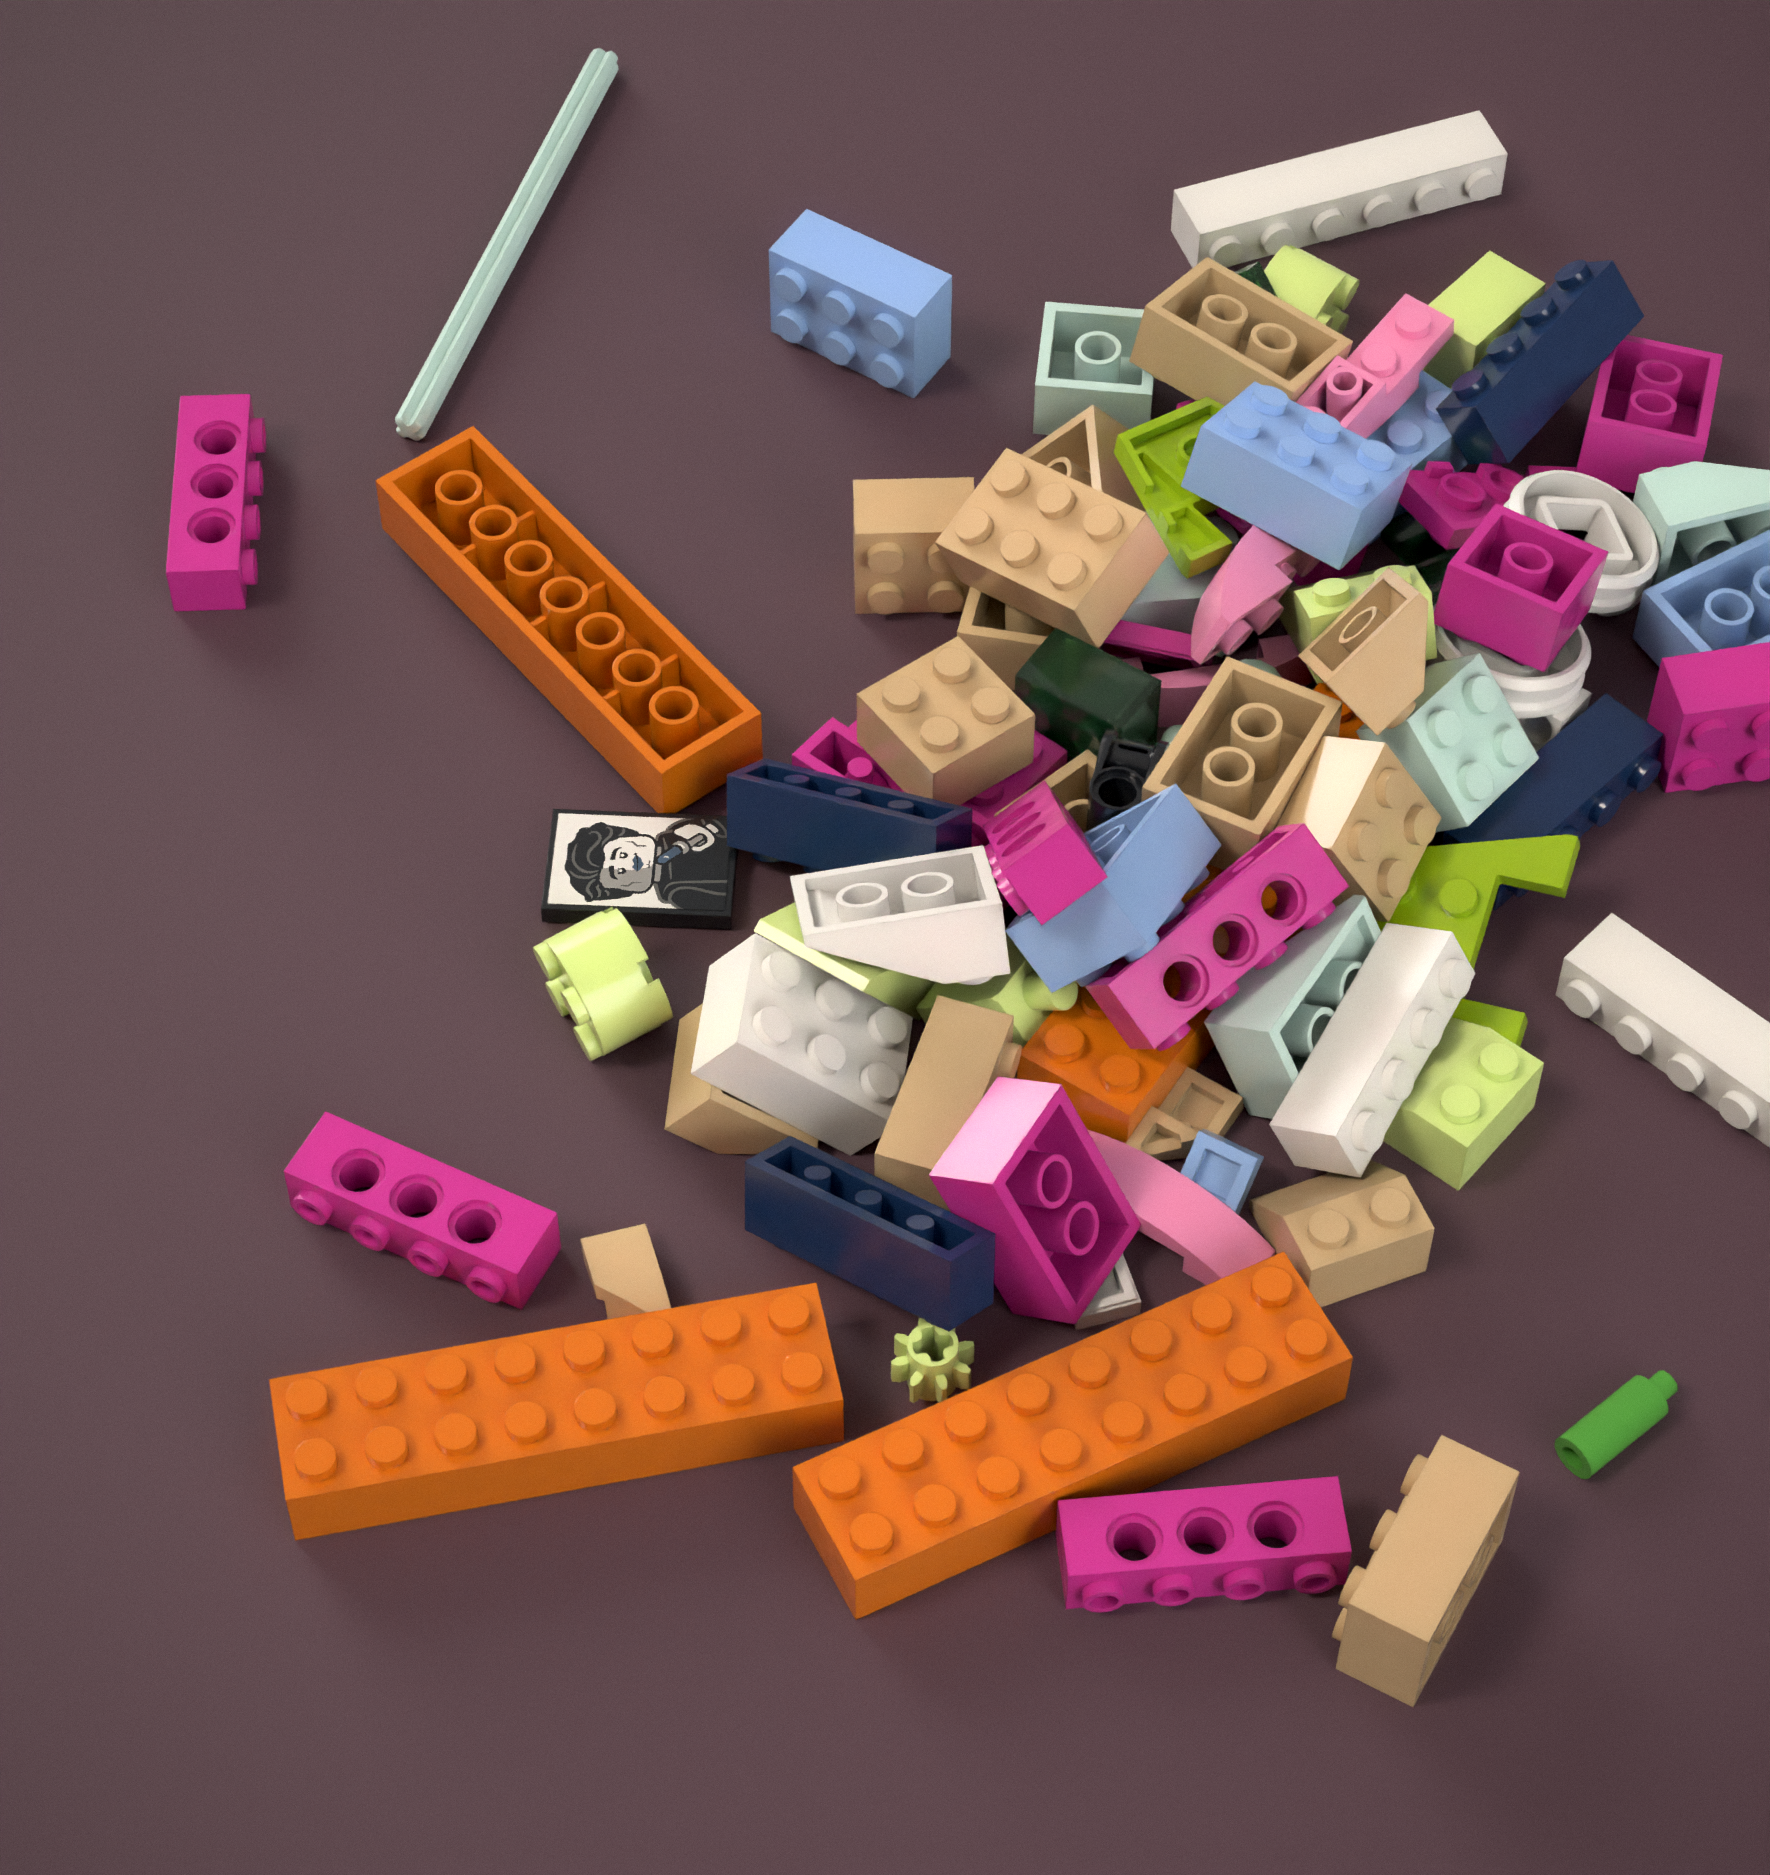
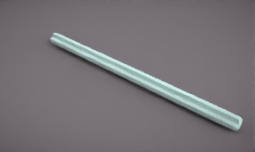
(505, 246)

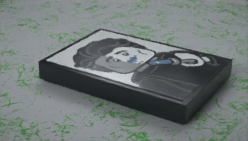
(643, 864)

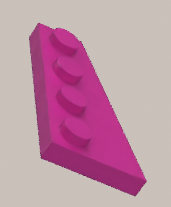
(1456, 502)

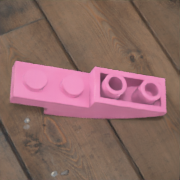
(1381, 369)
(1246, 593)

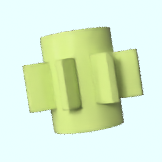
(932, 1379)

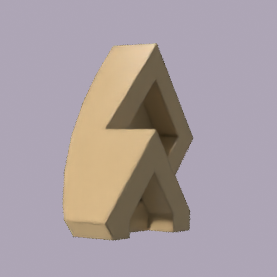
(1189, 1107)
(625, 1271)

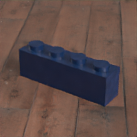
(1539, 361)
(1573, 782)
(834, 820)
(870, 1233)

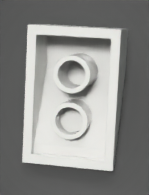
(909, 915)

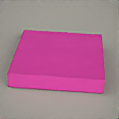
(1152, 645)

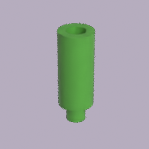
(1615, 1423)

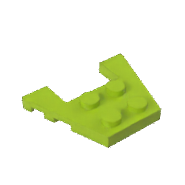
(1155, 464)
(1457, 891)

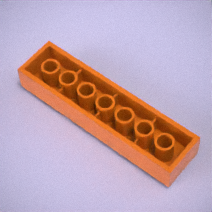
(570, 622)
(556, 1410)
(1071, 1425)

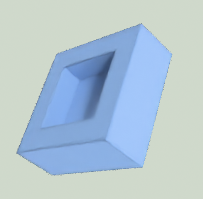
(1222, 1168)

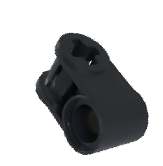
(1119, 776)

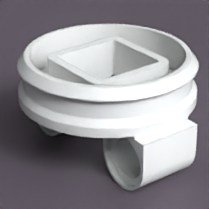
(1613, 523)
(1539, 699)

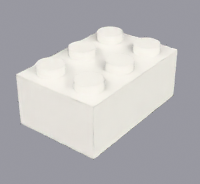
(801, 1044)

